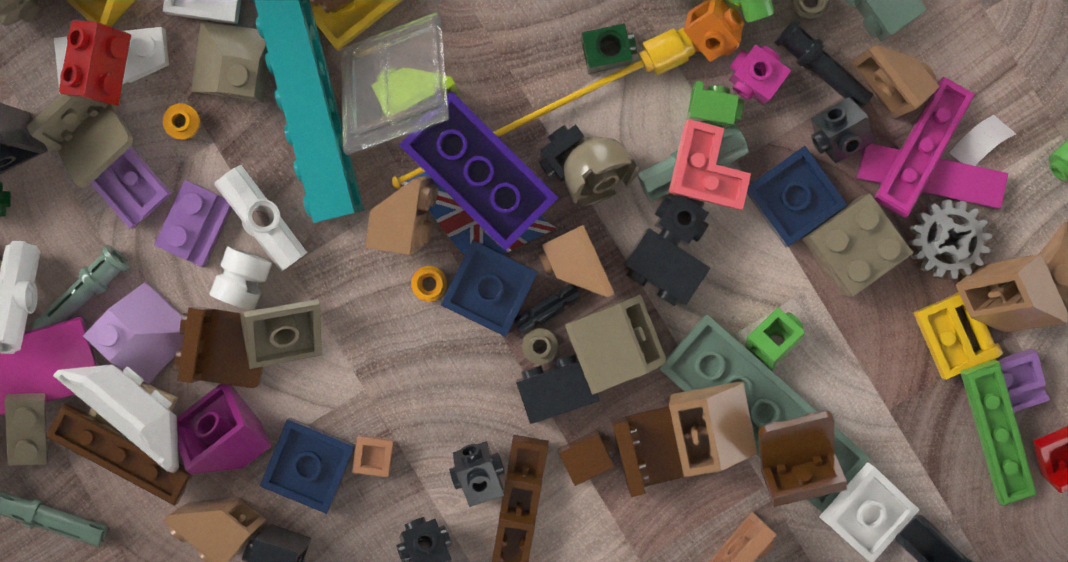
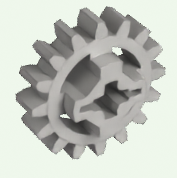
(958, 250)

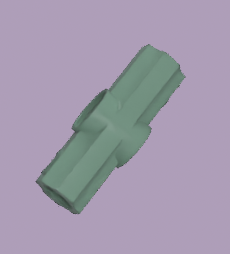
(657, 178)

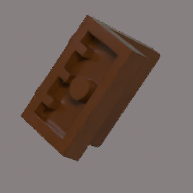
(647, 449)

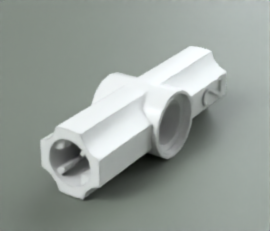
(246, 198)
(17, 293)

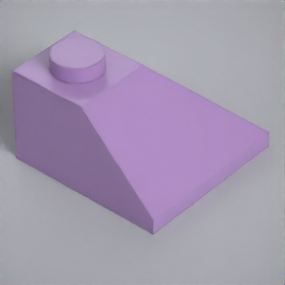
(139, 332)

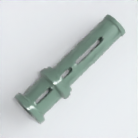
(91, 281)

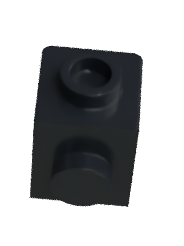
(560, 142)

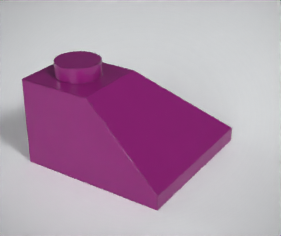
(220, 433)

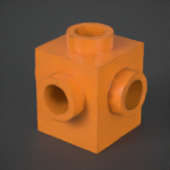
(714, 28)

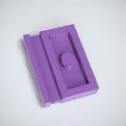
(131, 188)
(194, 224)
(1024, 379)

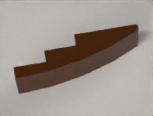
(520, 499)

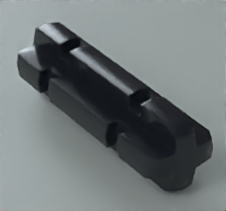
(547, 309)

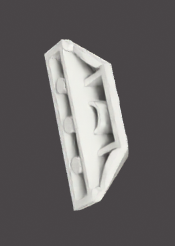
(129, 408)

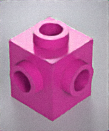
(770, 71)

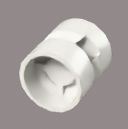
(240, 278)

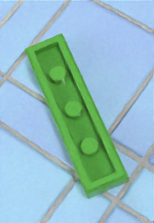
(998, 432)

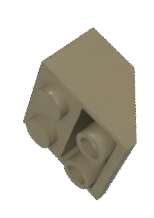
(616, 344)

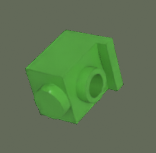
(714, 105)
(780, 324)

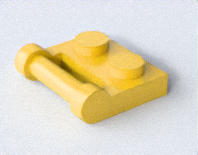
(948, 339)

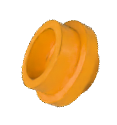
(192, 121)
(418, 288)

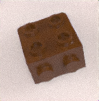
(214, 349)
(800, 459)

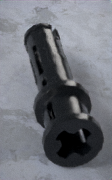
(811, 54)

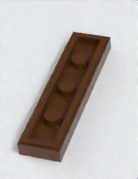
(116, 453)

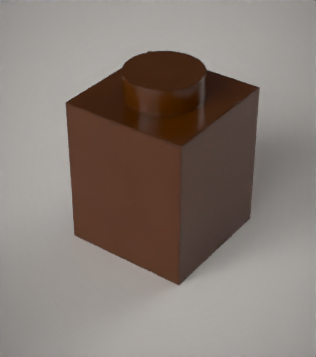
(587, 457)

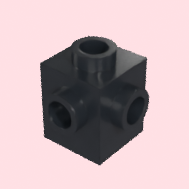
(841, 130)
(672, 229)
(477, 473)
(428, 532)

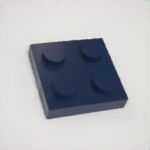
(795, 196)
(489, 288)
(307, 465)

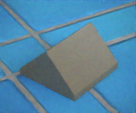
(282, 333)

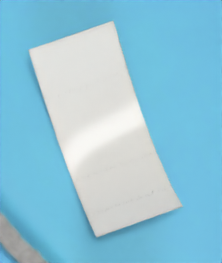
(981, 140)

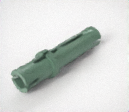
(38, 515)

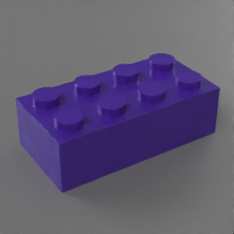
(480, 173)

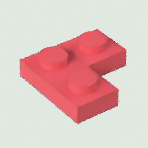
(697, 173)

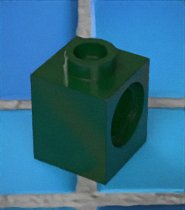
(596, 60)

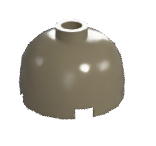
(596, 168)

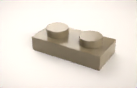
(26, 429)

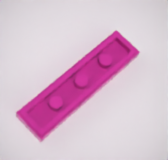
(923, 147)
(948, 179)

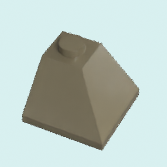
(230, 63)

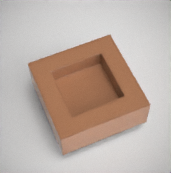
(373, 456)

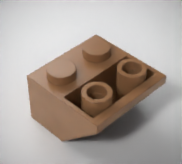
(402, 219)
(1013, 295)
(712, 428)
(215, 527)

